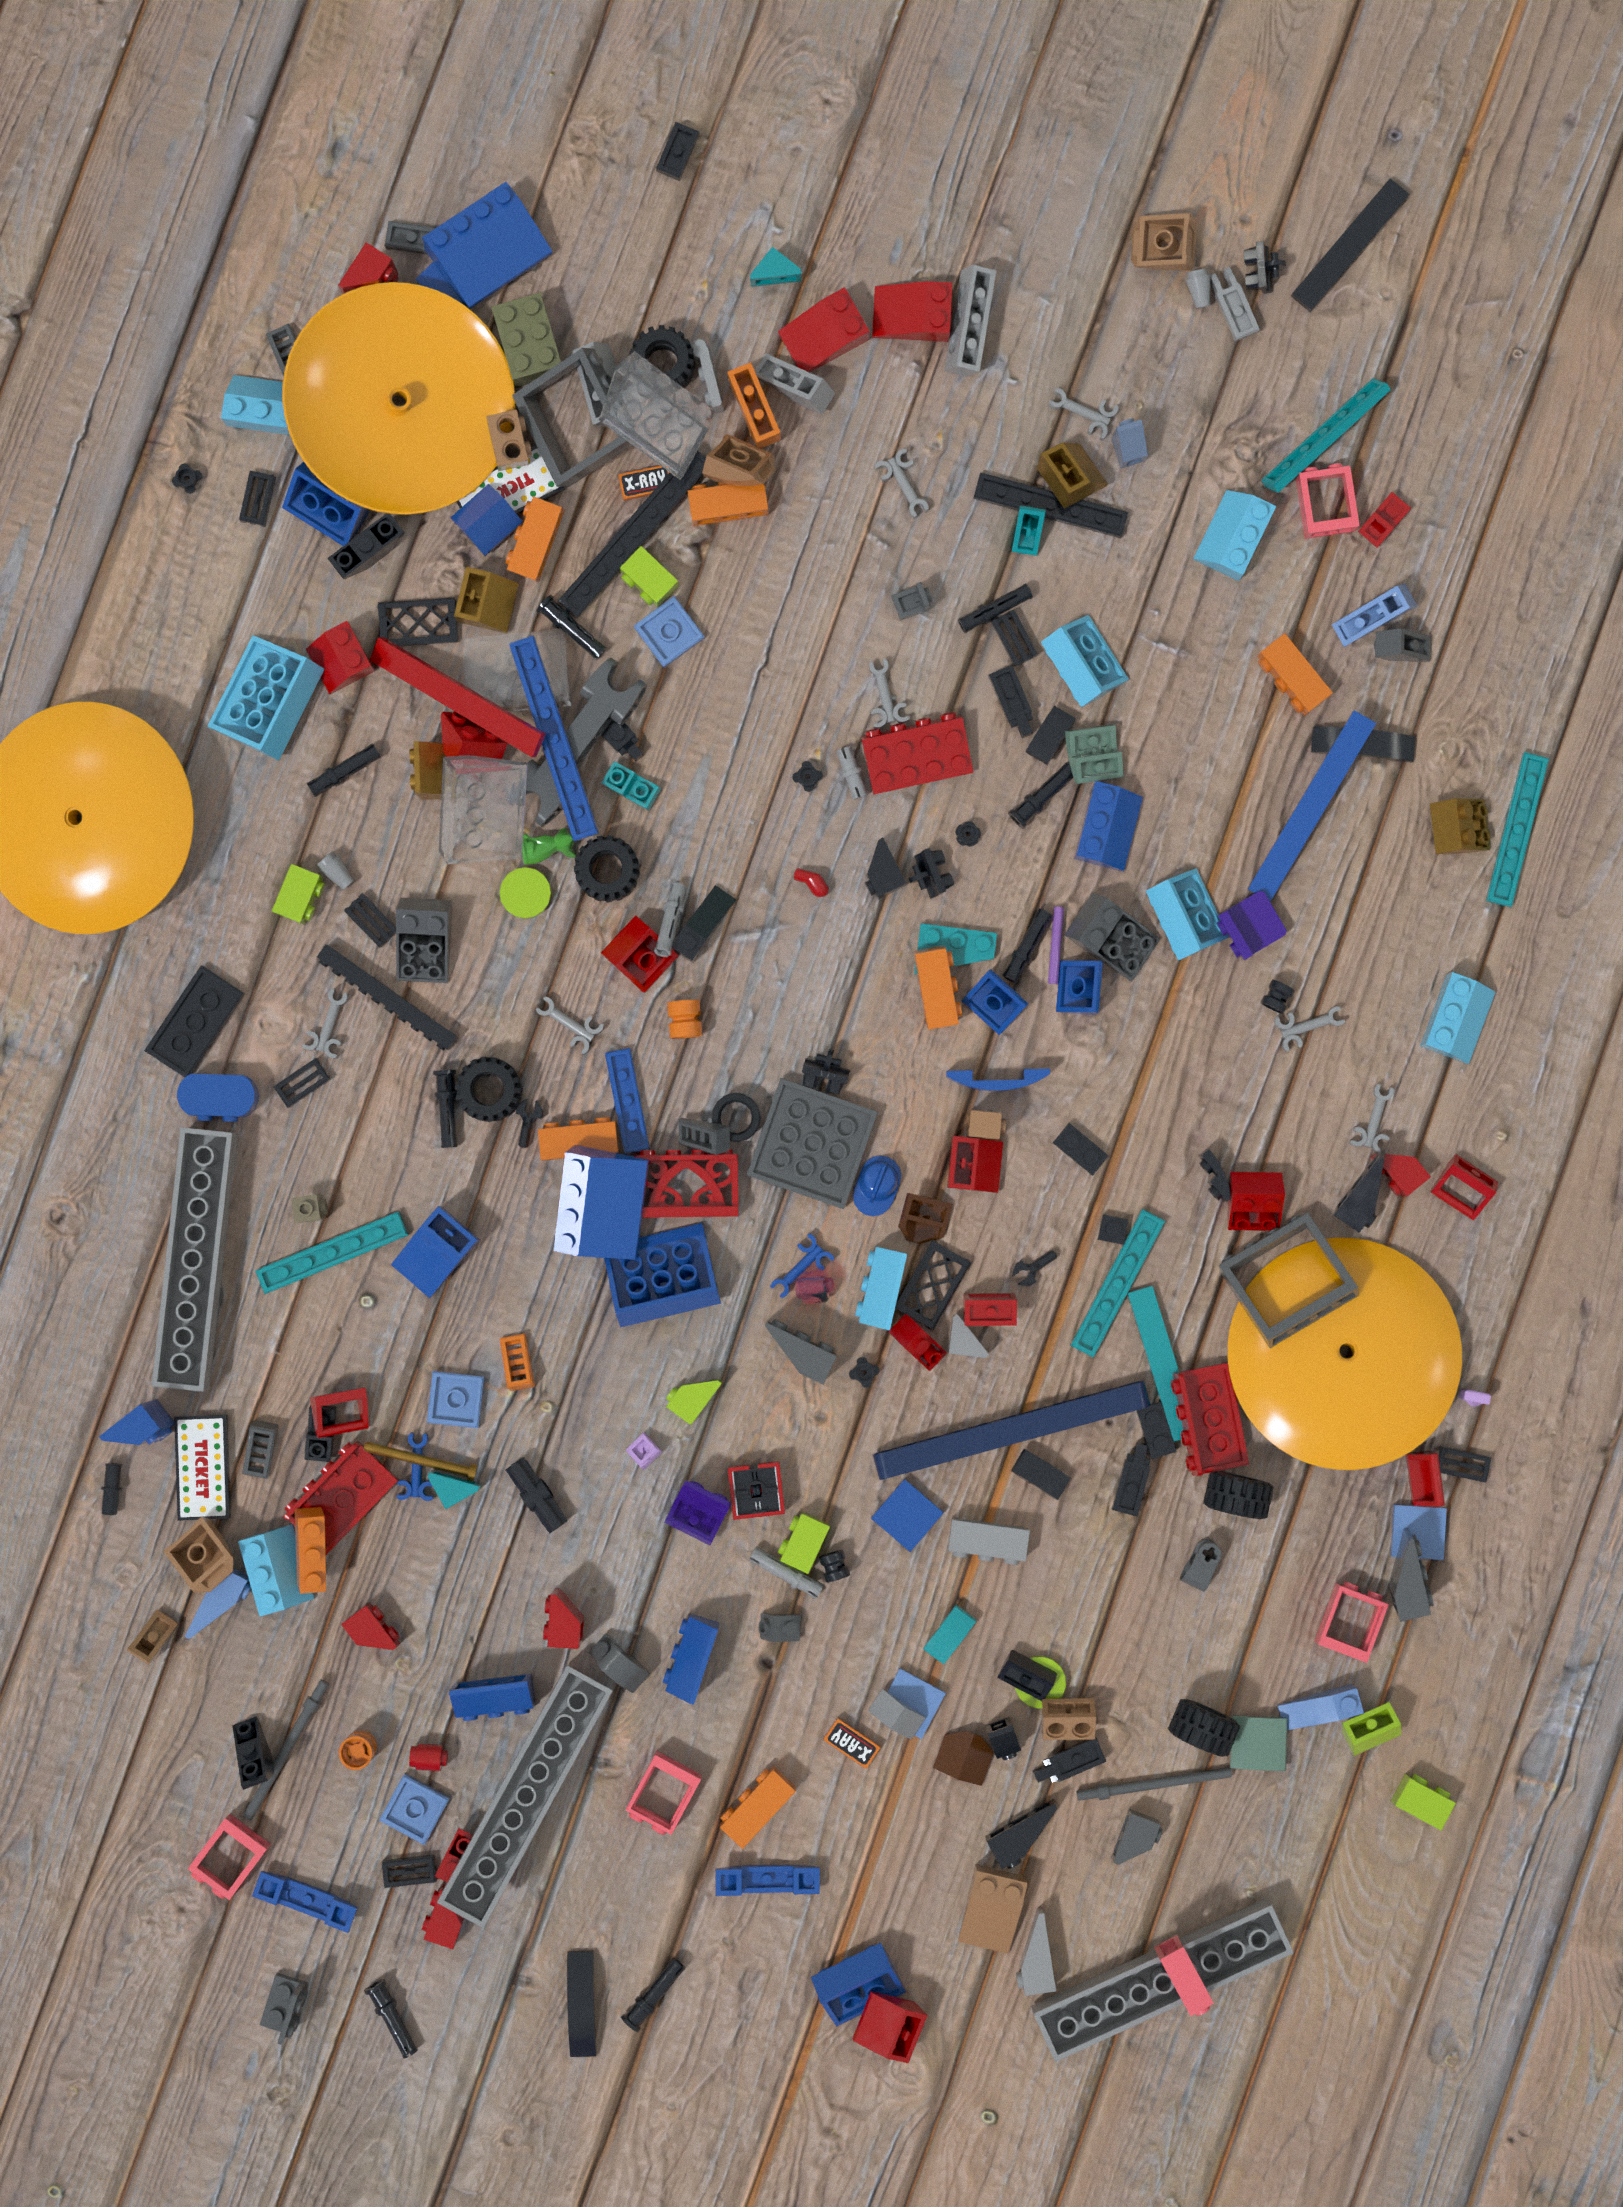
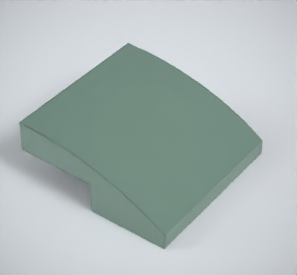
(1094, 754)
(1260, 1743)

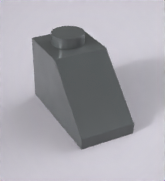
(1402, 645)
(1136, 1836)

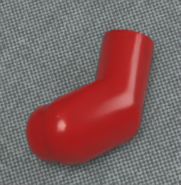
(813, 880)

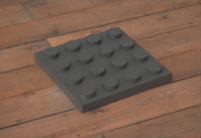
(812, 1143)

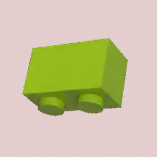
(648, 577)
(298, 894)
(804, 1541)
(1371, 1728)
(1423, 1801)

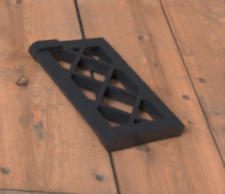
(429, 603)
(923, 1265)

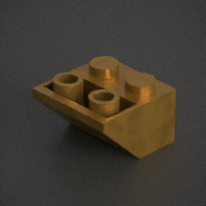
(1070, 473)
(486, 600)
(428, 768)
(1460, 826)

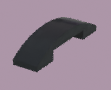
(1378, 744)
(581, 2003)

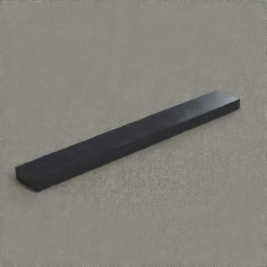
(630, 537)

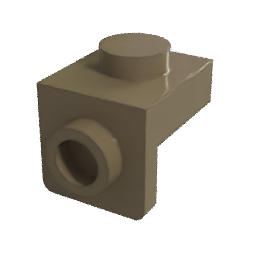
(309, 1208)

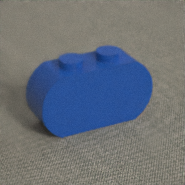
(218, 1096)

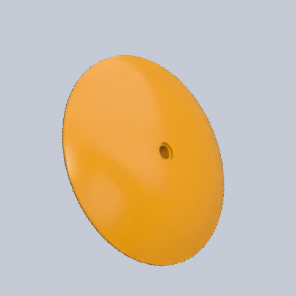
(388, 345)
(131, 827)
(1336, 1407)

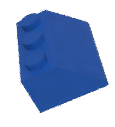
(322, 508)
(1108, 826)
(142, 1425)
(691, 1657)
(493, 1697)
(848, 1984)

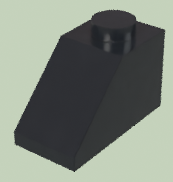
(883, 872)
(1003, 1739)

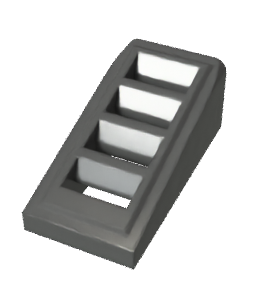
(276, 335)
(713, 1136)
(264, 1428)

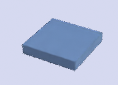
(669, 632)
(455, 1399)
(1426, 1523)
(918, 1695)
(414, 1808)

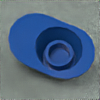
(877, 1185)

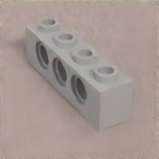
(970, 320)

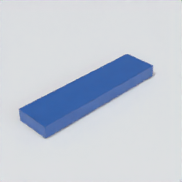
(627, 1100)

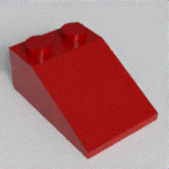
(913, 311)
(825, 331)

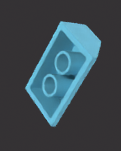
(254, 405)
(1234, 533)
(1084, 660)
(1186, 913)
(1458, 1017)
(881, 1287)
(272, 1569)

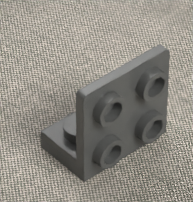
(283, 2004)

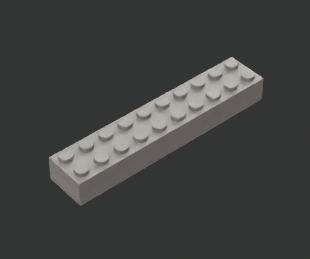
(194, 1259)
(524, 1796)
(1143, 1988)

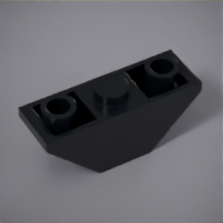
(367, 547)
(252, 1753)

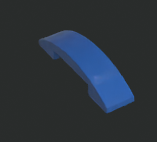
(965, 1079)
(767, 1879)
(305, 1899)

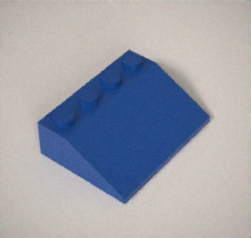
(486, 245)
(600, 1204)
(665, 1279)

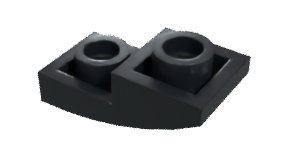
(1050, 735)
(1218, 1183)
(320, 1448)
(1040, 1474)

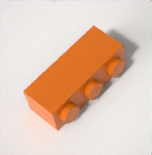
(754, 405)
(726, 503)
(534, 538)
(1293, 675)
(937, 987)
(557, 1140)
(310, 1550)
(756, 1806)

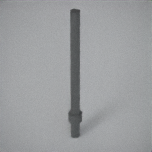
(310, 1706)
(1103, 1791)

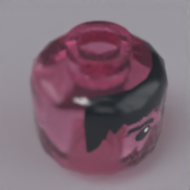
(814, 1287)

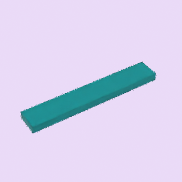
(1325, 435)
(1517, 829)
(332, 1252)
(1117, 1283)
(1158, 1352)

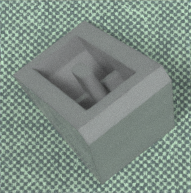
(963, 1340)
(896, 1714)

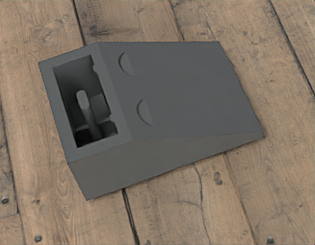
(1112, 936)
(423, 939)
(807, 1357)
(1406, 1584)

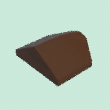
(924, 1218)
(964, 1757)

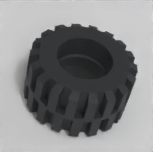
(668, 340)
(597, 848)
(467, 1082)
(1238, 1495)
(1204, 1727)

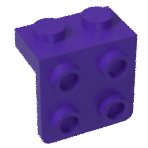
(1251, 925)
(698, 1512)

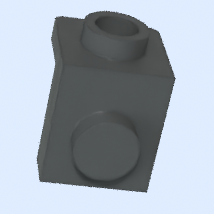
(912, 601)
(780, 1627)

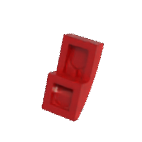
(1384, 519)

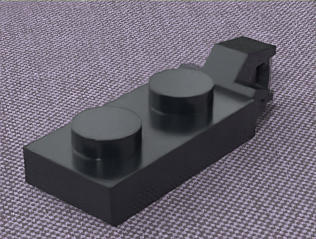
(1012, 699)
(622, 739)
(1132, 1481)
(1070, 1761)

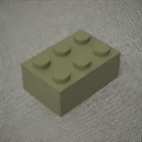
(526, 338)

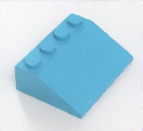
(265, 697)

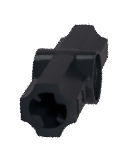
(536, 1495)

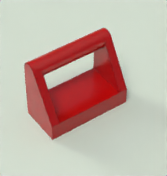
(1472, 1177)
(990, 1309)
(333, 1398)
(1425, 1479)

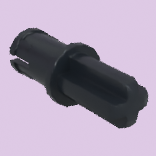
(111, 1488)

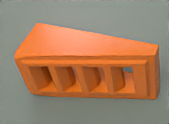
(526, 1361)

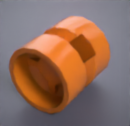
(684, 1019)
(358, 1750)

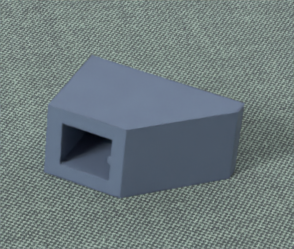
(1130, 443)

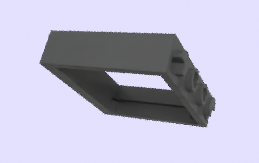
(541, 431)
(1306, 1315)

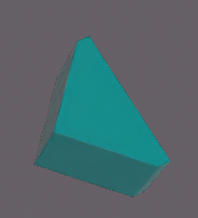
(774, 270)
(1028, 530)
(451, 1488)

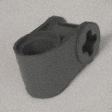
(1198, 1569)

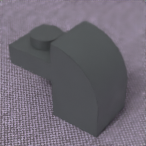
(618, 1664)

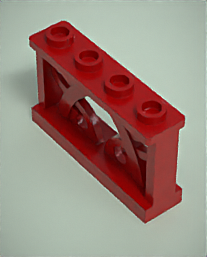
(716, 1205)

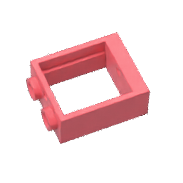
(1329, 527)
(1363, 1652)
(676, 1770)
(243, 1835)
(1184, 1976)

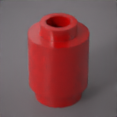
(428, 1757)

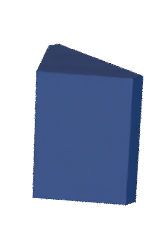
(486, 519)
(1079, 987)
(994, 1002)

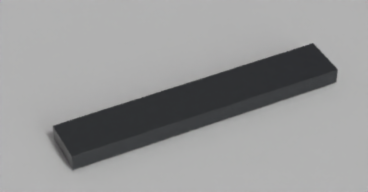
(1350, 245)
(1080, 514)

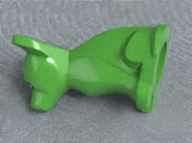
(542, 847)

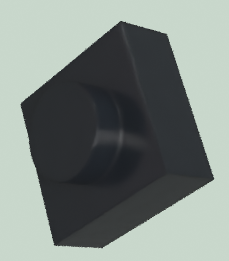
(1112, 1229)

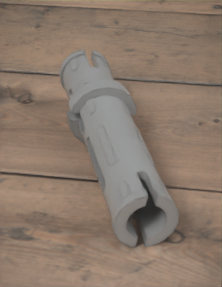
(672, 911)
(786, 1572)

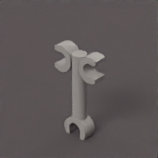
(1100, 419)
(895, 466)
(888, 713)
(1290, 1031)
(584, 1034)
(323, 1043)
(1369, 1137)

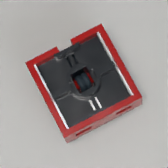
(756, 1490)

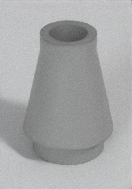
(1199, 287)
(335, 870)

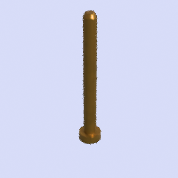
(422, 1460)

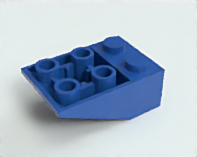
(435, 1251)

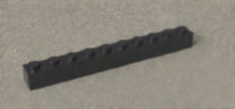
(391, 1000)

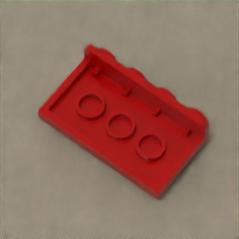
(917, 753)
(1209, 1419)
(345, 1491)

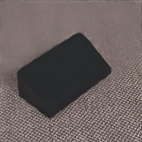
(1027, 1675)

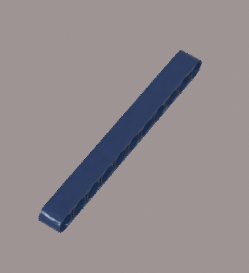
(1011, 1430)

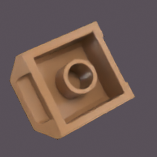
(1164, 242)
(738, 463)
(201, 1556)

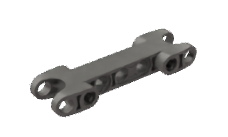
(602, 707)

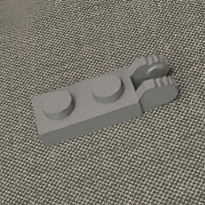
(1234, 306)
(708, 374)

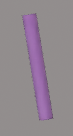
(1055, 945)

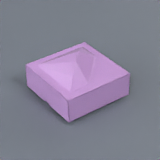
(1474, 1398)
(643, 1451)

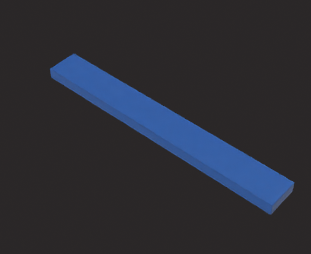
(555, 743)
(1312, 804)

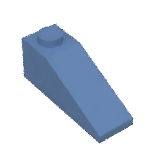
(1374, 614)
(220, 1600)
(1322, 1707)

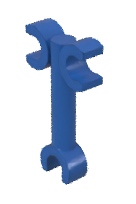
(814, 1253)
(415, 1488)

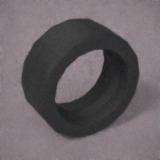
(752, 1106)

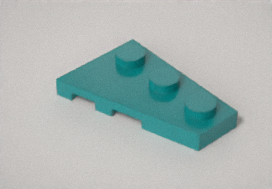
(965, 944)

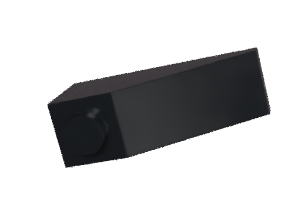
(703, 924)
(1360, 1201)
(1016, 1838)

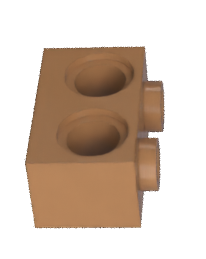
(502, 441)
(985, 1125)
(1068, 1719)

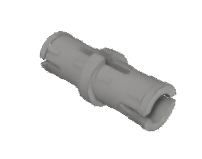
(851, 772)

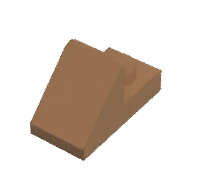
(152, 1637)

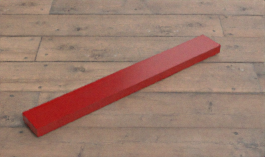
(457, 697)

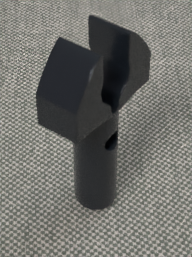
(527, 1121)
(1033, 1267)

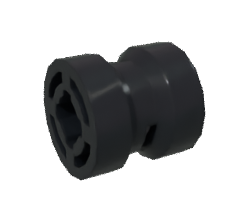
(1277, 996)
(834, 1566)

